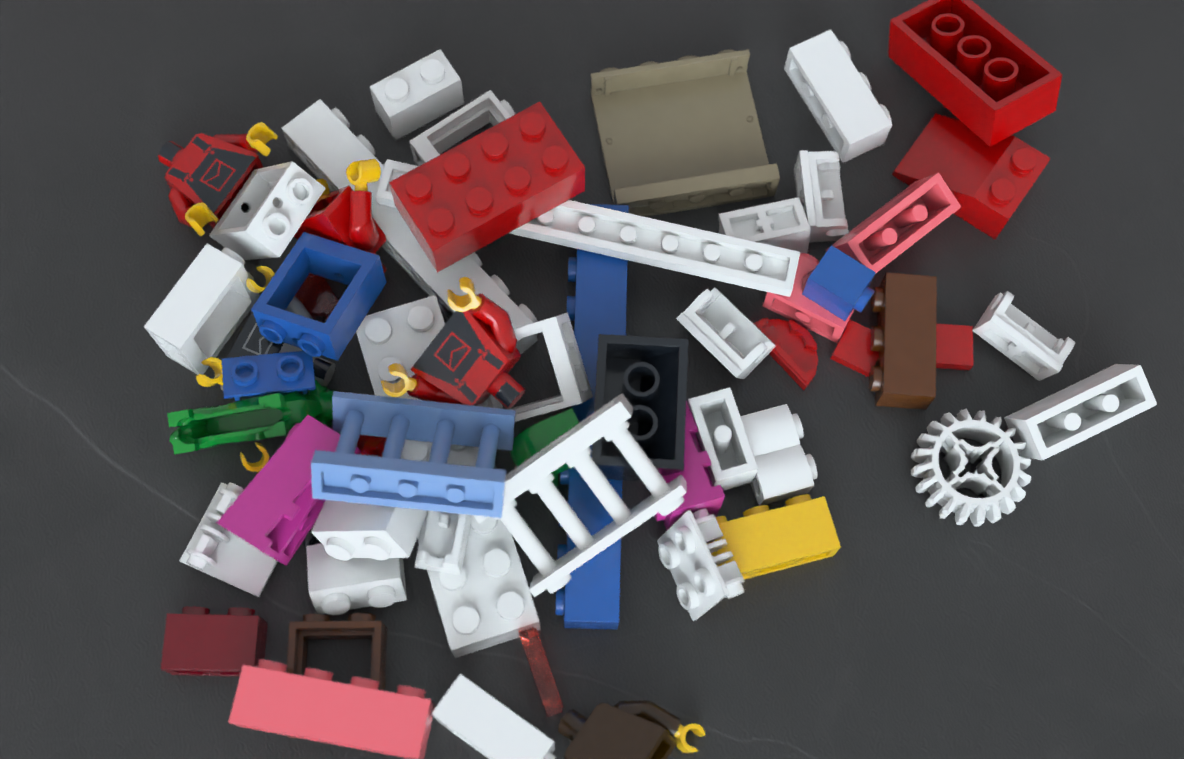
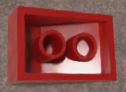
(981, 177)

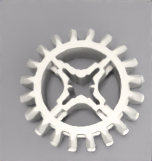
(983, 480)

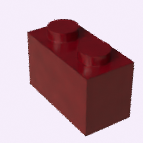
(211, 643)

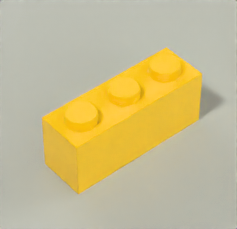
(779, 537)

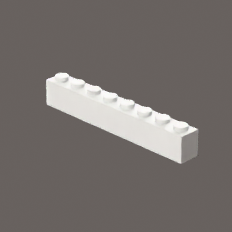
(327, 149)

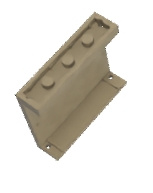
(681, 134)

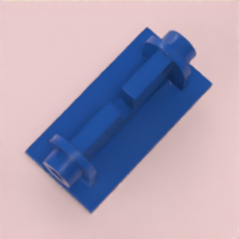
(267, 374)

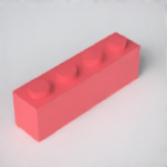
(333, 711)

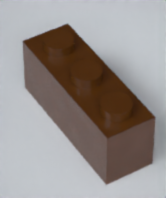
(904, 341)

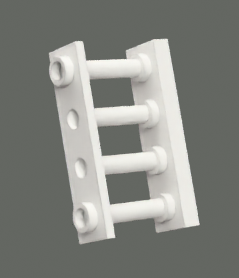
(575, 451)

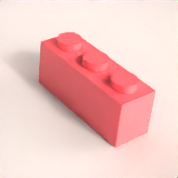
(899, 223)

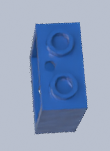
(332, 261)

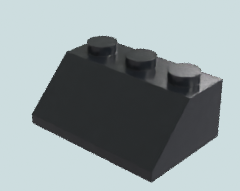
(654, 381)

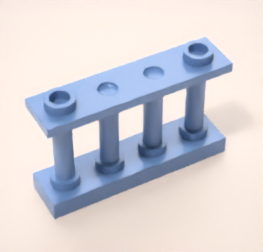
(411, 482)

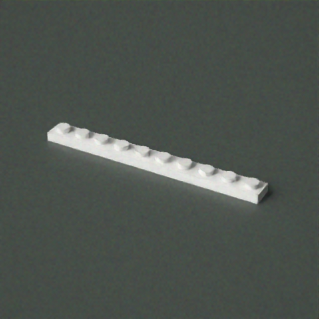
(648, 242)

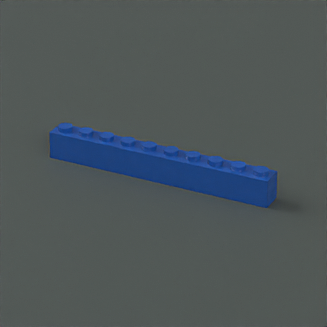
(598, 308)

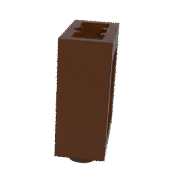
(321, 628)

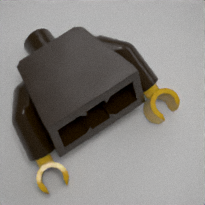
(625, 732)

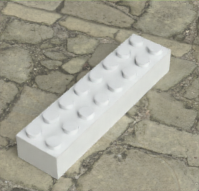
(492, 593)

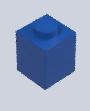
(840, 284)

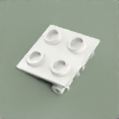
(225, 554)
(692, 566)

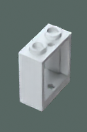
(459, 126)
(278, 205)
(203, 308)
(566, 364)
(490, 725)

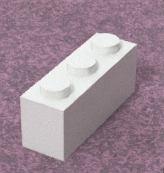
(838, 95)
(1081, 410)

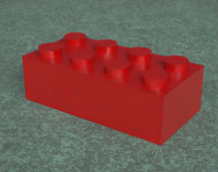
(974, 67)
(488, 186)

